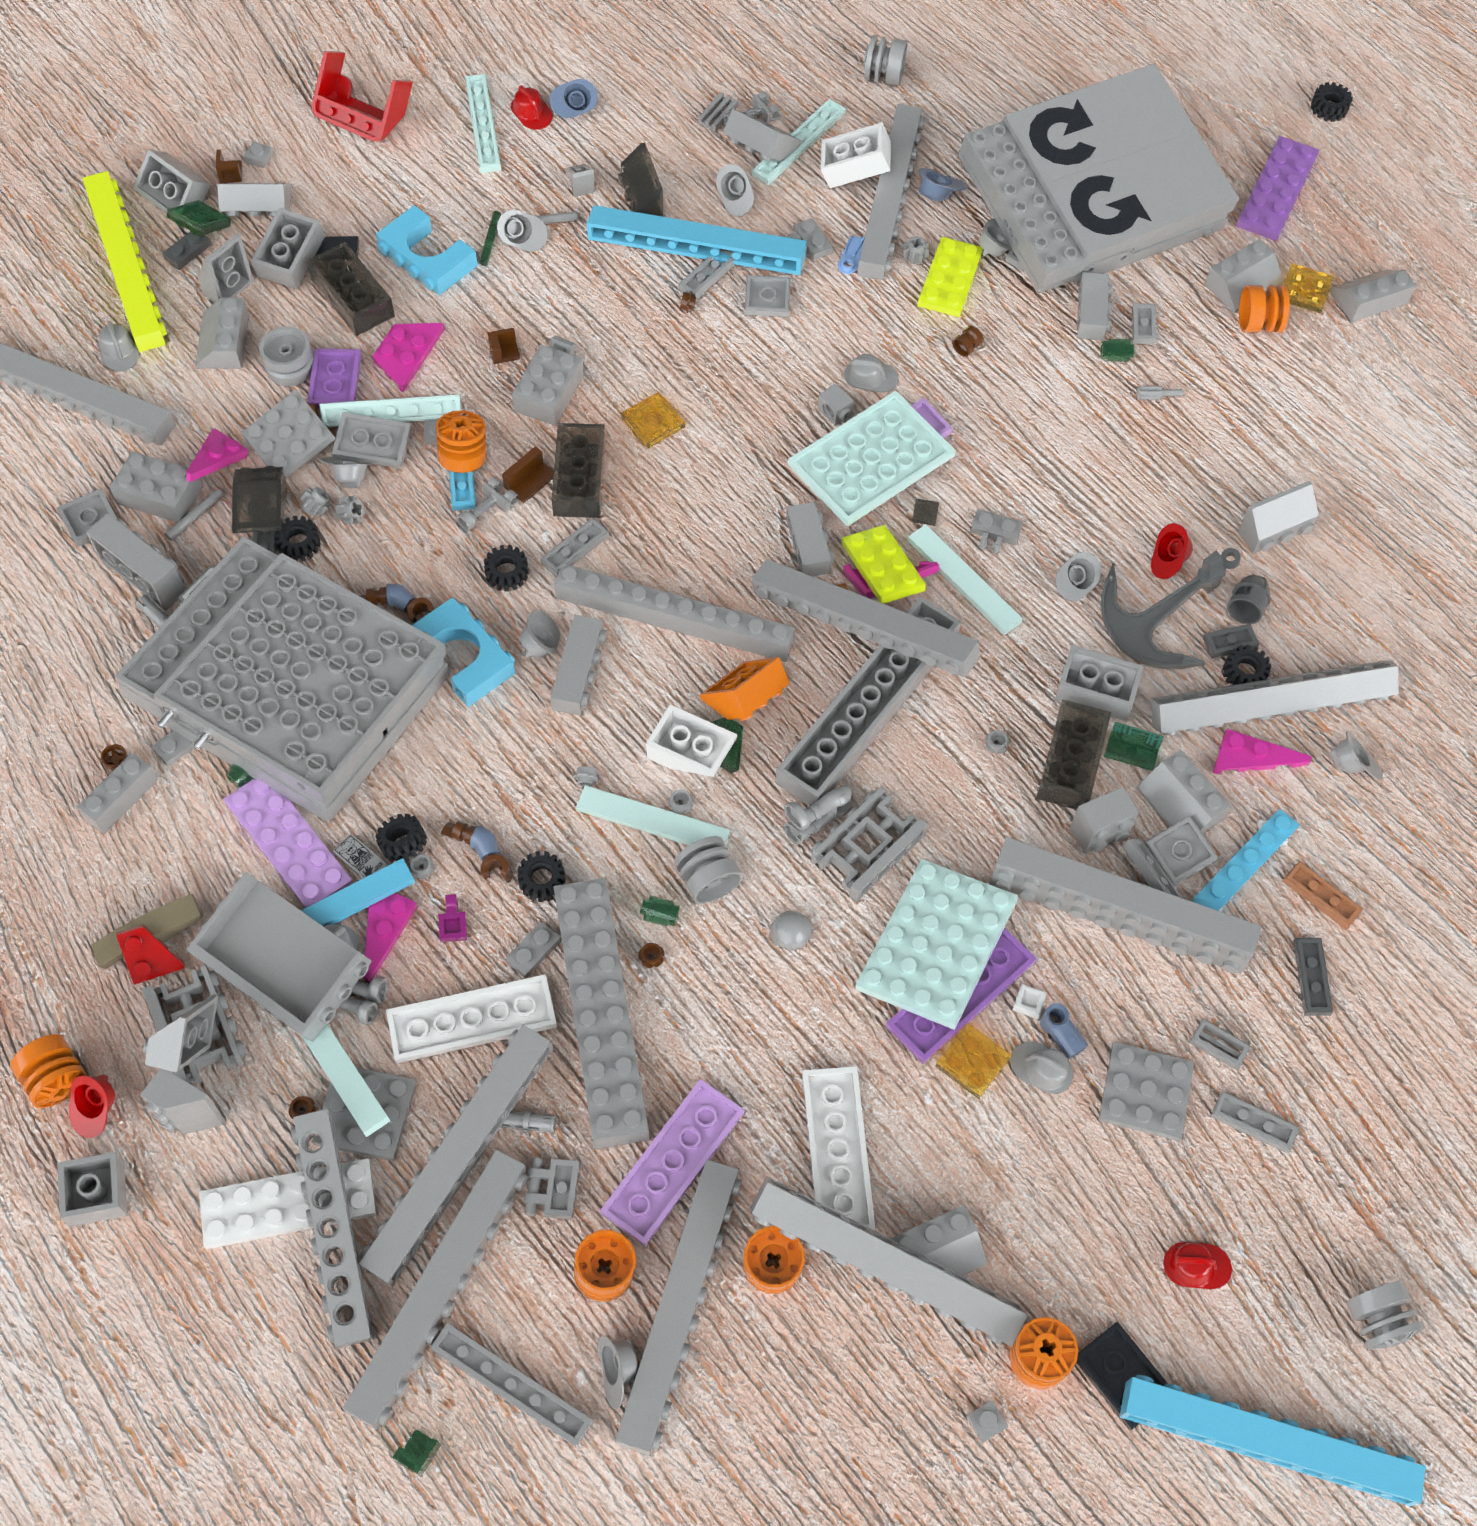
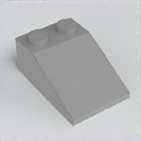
(225, 271)

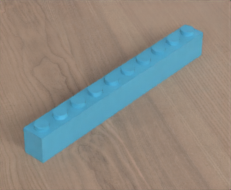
(696, 239)
(1273, 1441)

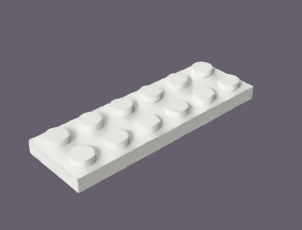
(470, 1018)
(838, 1142)
(277, 1205)

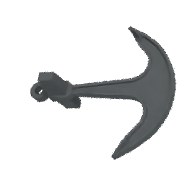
(1134, 630)

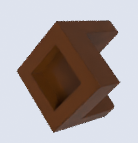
(228, 170)
(503, 345)

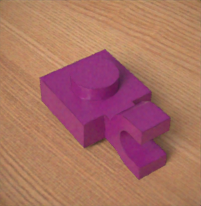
(452, 923)

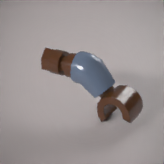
(399, 597)
(484, 844)

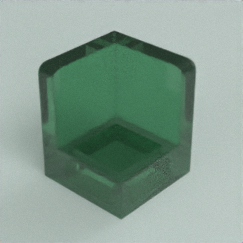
(417, 1453)

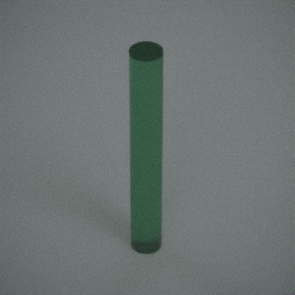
(489, 240)

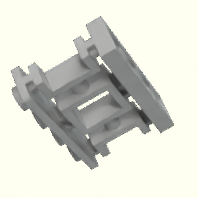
(883, 857)
(153, 998)

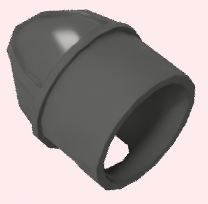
(1249, 599)

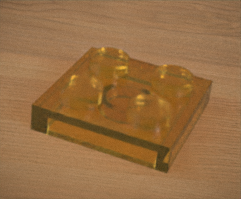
(1307, 287)
(653, 420)
(973, 1061)

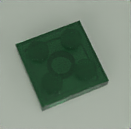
(198, 218)

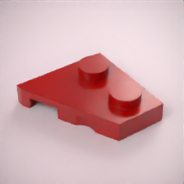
(146, 955)

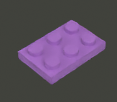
(334, 376)

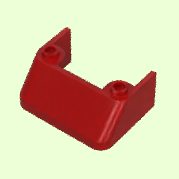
(335, 105)

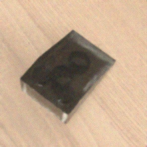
(258, 499)

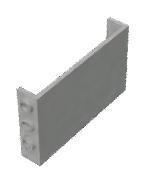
(279, 956)

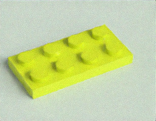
(950, 277)
(883, 564)

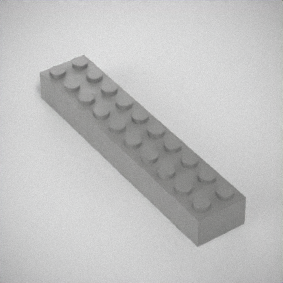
(856, 715)
(1125, 906)
(601, 1014)

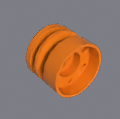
(1264, 308)
(461, 441)
(46, 1070)
(771, 1243)
(604, 1249)
(1037, 1368)

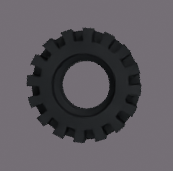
(1325, 93)
(296, 527)
(501, 557)
(1249, 657)
(407, 846)
(540, 862)

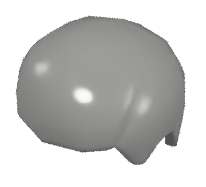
(790, 930)

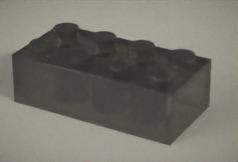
(350, 288)
(578, 470)
(1073, 755)

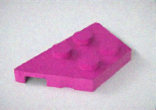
(406, 350)

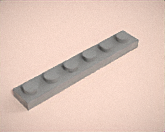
(512, 1385)

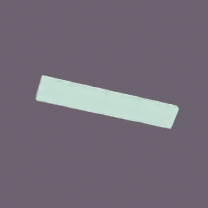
(483, 123)
(809, 133)
(394, 409)
(965, 580)
(646, 817)
(347, 1081)

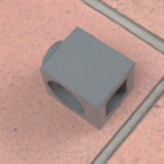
(835, 404)

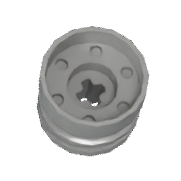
(885, 60)
(708, 869)
(1385, 1315)

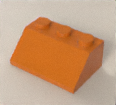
(746, 688)

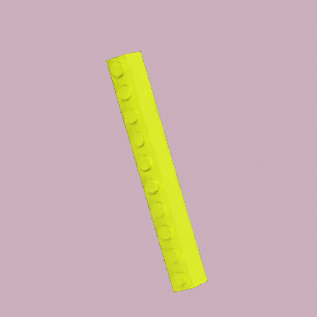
(123, 261)

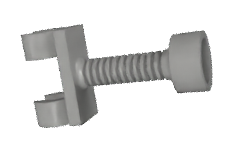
(759, 105)
(490, 490)

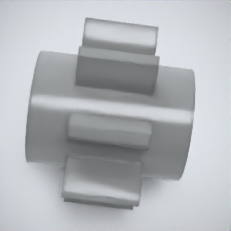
(916, 250)
(315, 501)
(349, 510)

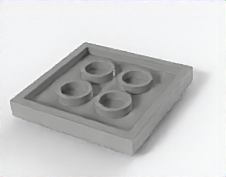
(288, 434)
(1146, 1091)
(395, 1098)

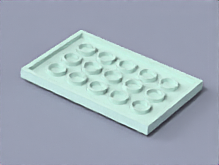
(871, 458)
(937, 943)

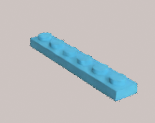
(1247, 861)

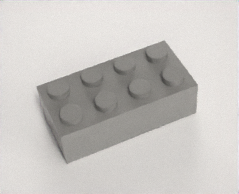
(136, 561)

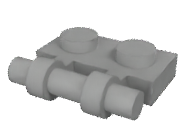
(561, 1188)

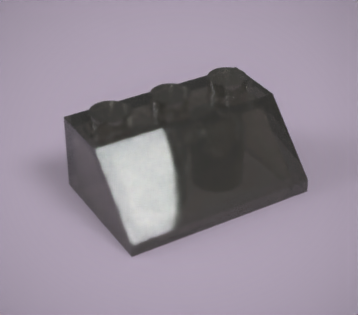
(641, 183)

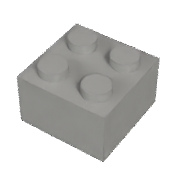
(1104, 820)
(92, 1189)

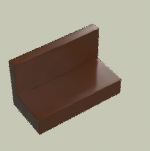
(527, 475)

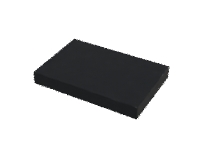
(1113, 1361)

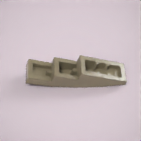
(162, 922)

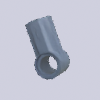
(1063, 1033)

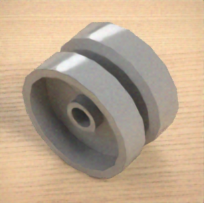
(287, 356)

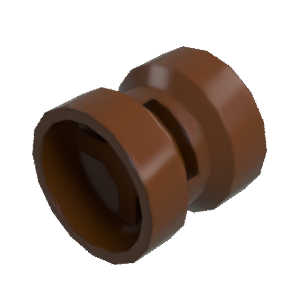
(967, 341)
(113, 756)

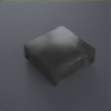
(925, 512)

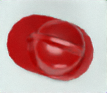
(531, 108)
(1171, 551)
(90, 1104)
(1197, 1265)

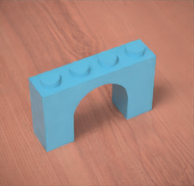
(435, 272)
(492, 665)

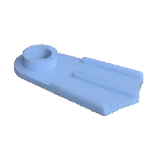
(851, 255)

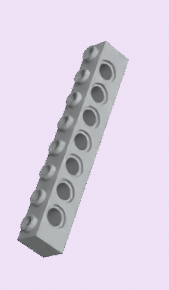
(359, 1327)

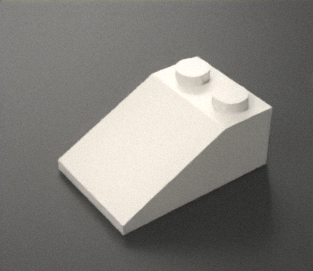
(689, 743)

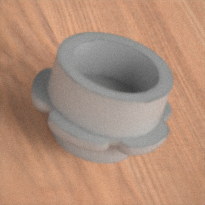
(999, 736)
(586, 776)
(681, 795)
(419, 860)

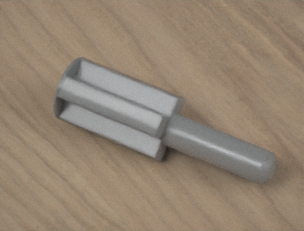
(1155, 392)

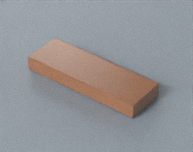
(1322, 895)

